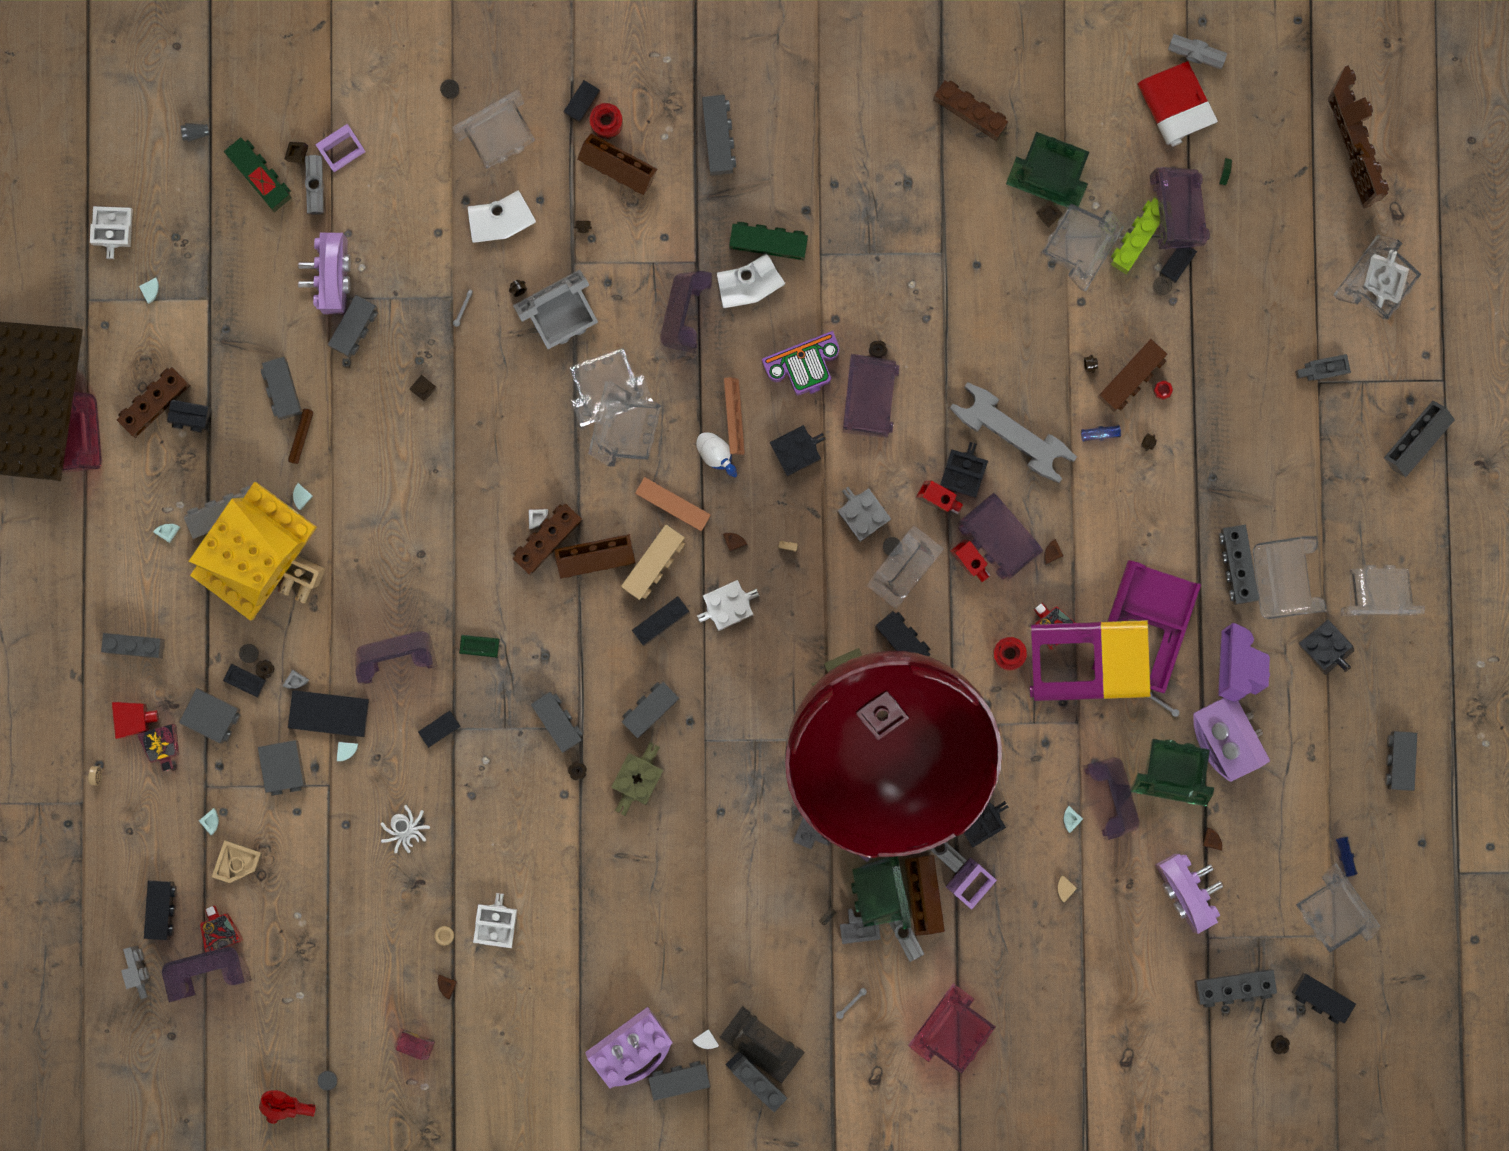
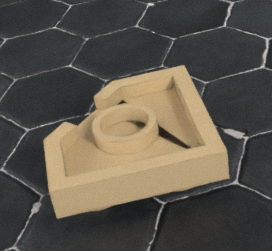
(235, 862)

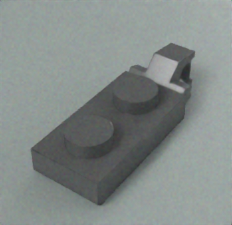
(1325, 368)

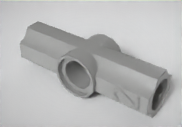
(1197, 51)
(314, 172)
(950, 857)
(909, 944)

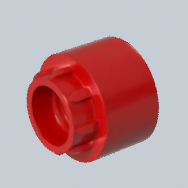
(606, 131)
(1014, 644)

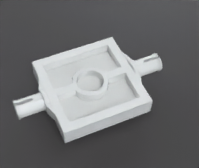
(1386, 278)
(728, 605)

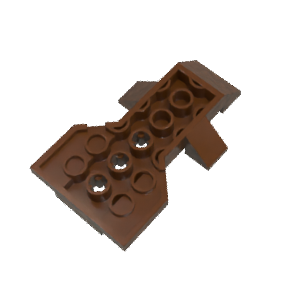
(1349, 119)

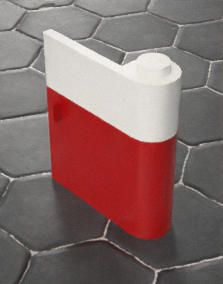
(1177, 102)

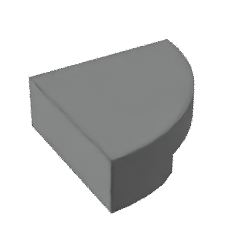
(295, 680)

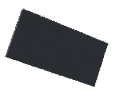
(328, 713)

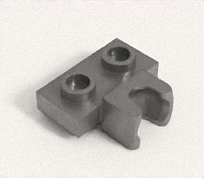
(807, 835)
(856, 932)

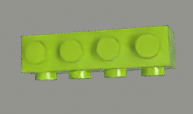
(1139, 237)

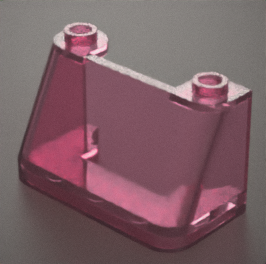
(83, 438)

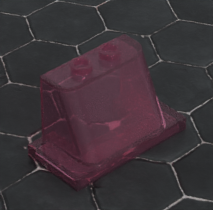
(953, 1031)

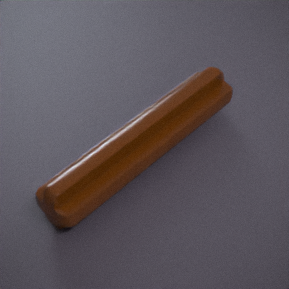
(300, 436)

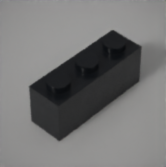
(660, 621)
(901, 636)
(159, 910)
(1323, 999)

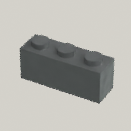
(353, 326)
(281, 388)
(132, 645)
(649, 709)
(557, 721)
(1401, 761)
(679, 1080)
(758, 1083)

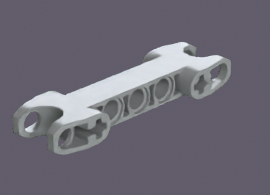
(985, 414)

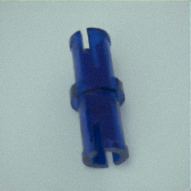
(1100, 433)
(1346, 856)

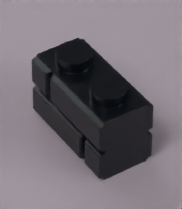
(189, 415)

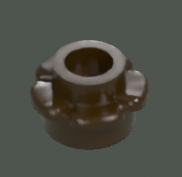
(582, 226)
(517, 288)
(878, 344)
(1090, 364)
(1149, 442)
(265, 663)
(572, 770)
(1275, 1044)

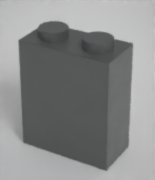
(210, 716)
(282, 767)

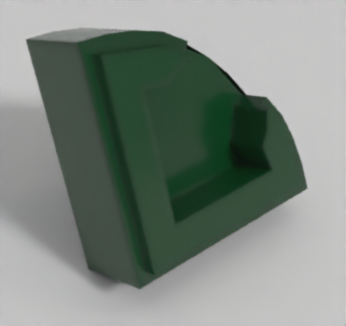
(1226, 170)

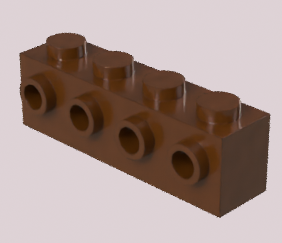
(970, 110)
(617, 164)
(1132, 375)
(152, 402)
(548, 538)
(594, 556)
(924, 895)

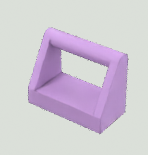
(334, 139)
(964, 879)

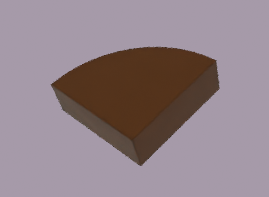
(734, 541)
(1052, 552)
(1212, 839)
(446, 986)

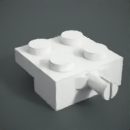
(111, 228)
(495, 924)

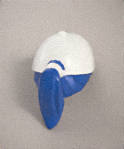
(716, 452)

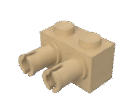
(304, 573)

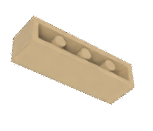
(653, 562)

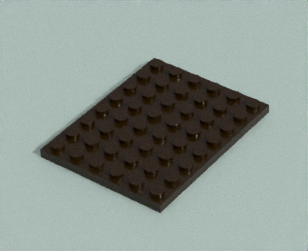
(36, 397)

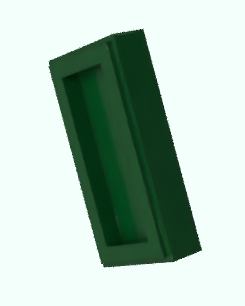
(479, 646)

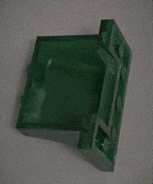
(1051, 171)
(1175, 773)
(880, 893)

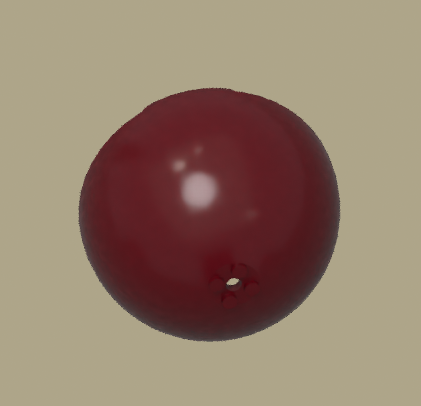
(896, 778)

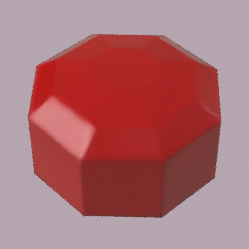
(1163, 390)

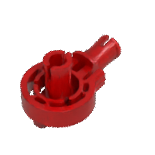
(283, 1106)

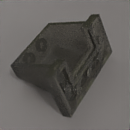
(761, 1045)

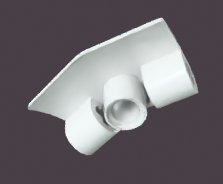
(490, 227)
(741, 292)

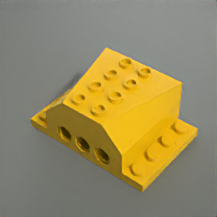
(250, 549)

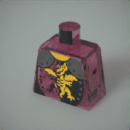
(161, 745)
(414, 1045)

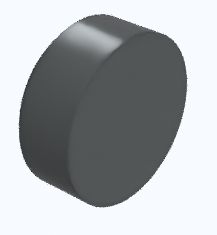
(327, 1080)

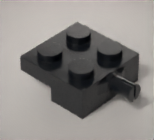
(796, 450)
(964, 472)
(1327, 647)
(986, 825)

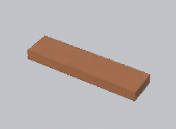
(734, 416)
(673, 504)

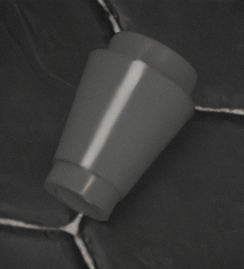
(194, 131)

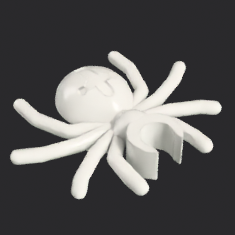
(404, 829)

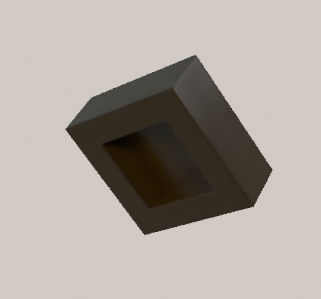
(296, 152)
(1049, 214)
(422, 388)

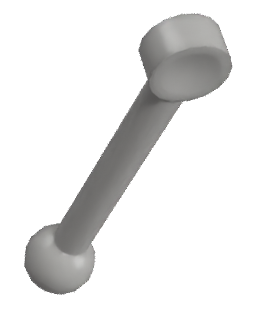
(456, 323)
(1174, 712)
(840, 1014)

